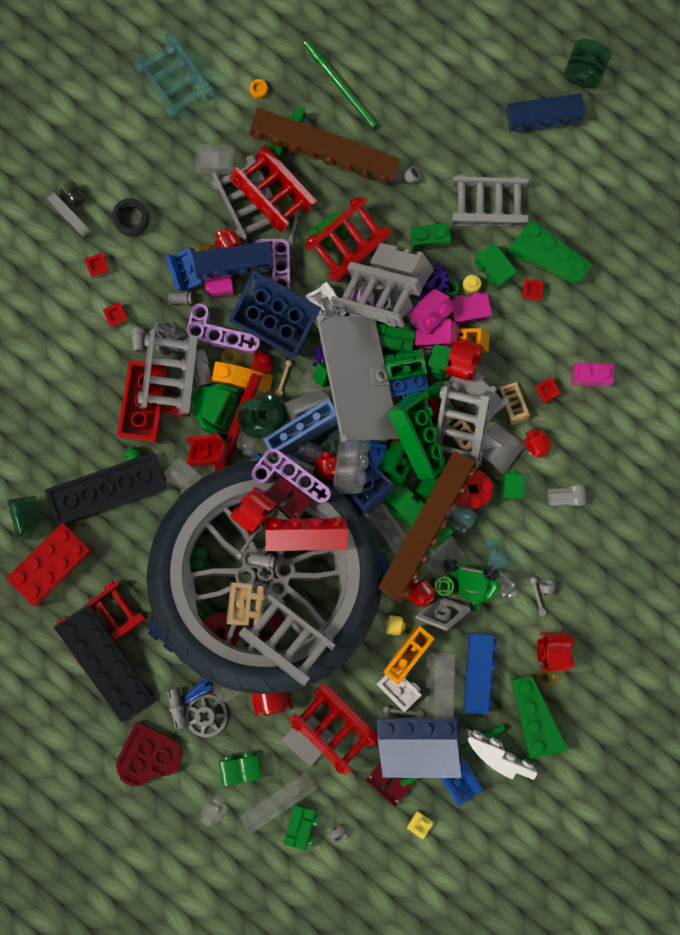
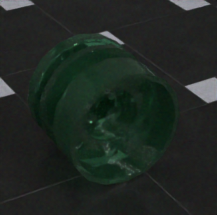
(587, 63)
(254, 419)

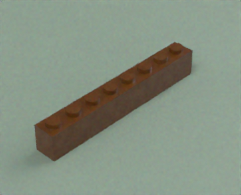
(323, 146)
(428, 526)

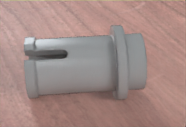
(180, 298)
(138, 339)
(261, 560)

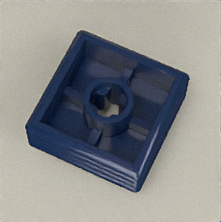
(380, 489)

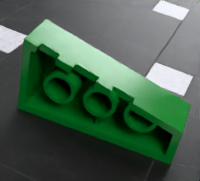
(548, 253)
(418, 436)
(408, 508)
(535, 721)

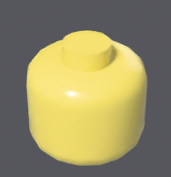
(471, 284)
(395, 625)

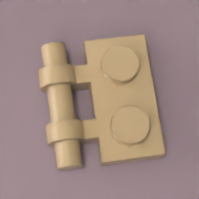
(239, 604)

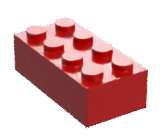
(140, 423)
(49, 564)

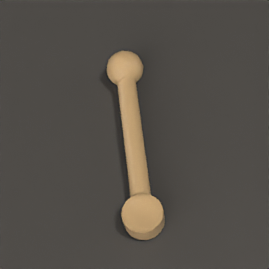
(289, 363)

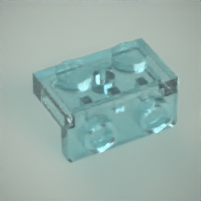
(462, 518)

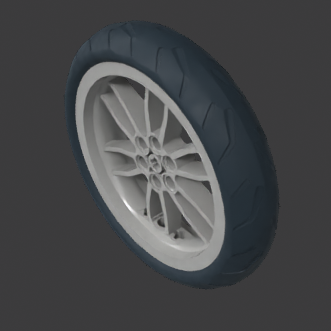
(174, 595)

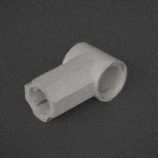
(201, 370)
(567, 496)

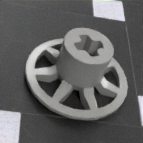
(163, 333)
(205, 716)

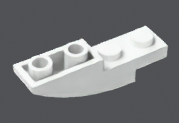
(494, 755)

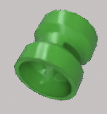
(443, 586)

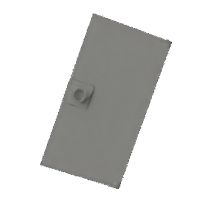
(357, 377)

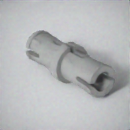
(176, 708)

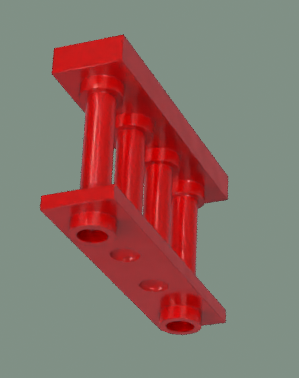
(284, 178)
(364, 247)
(117, 630)
(352, 723)

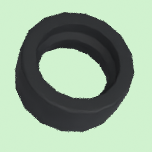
(120, 207)

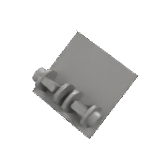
(302, 746)

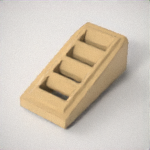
(513, 418)
(465, 427)

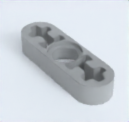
(68, 214)

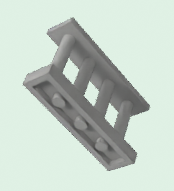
(258, 177)
(498, 218)
(376, 277)
(186, 365)
(480, 420)
(284, 660)

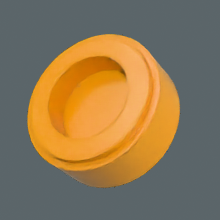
(258, 89)

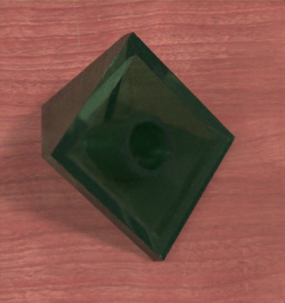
(24, 516)

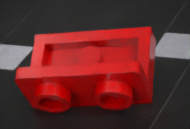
(206, 450)

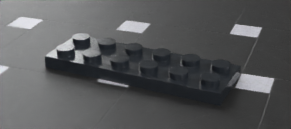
(105, 489)
(104, 662)

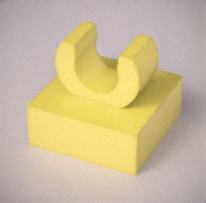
(419, 825)

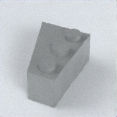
(404, 263)
(476, 389)

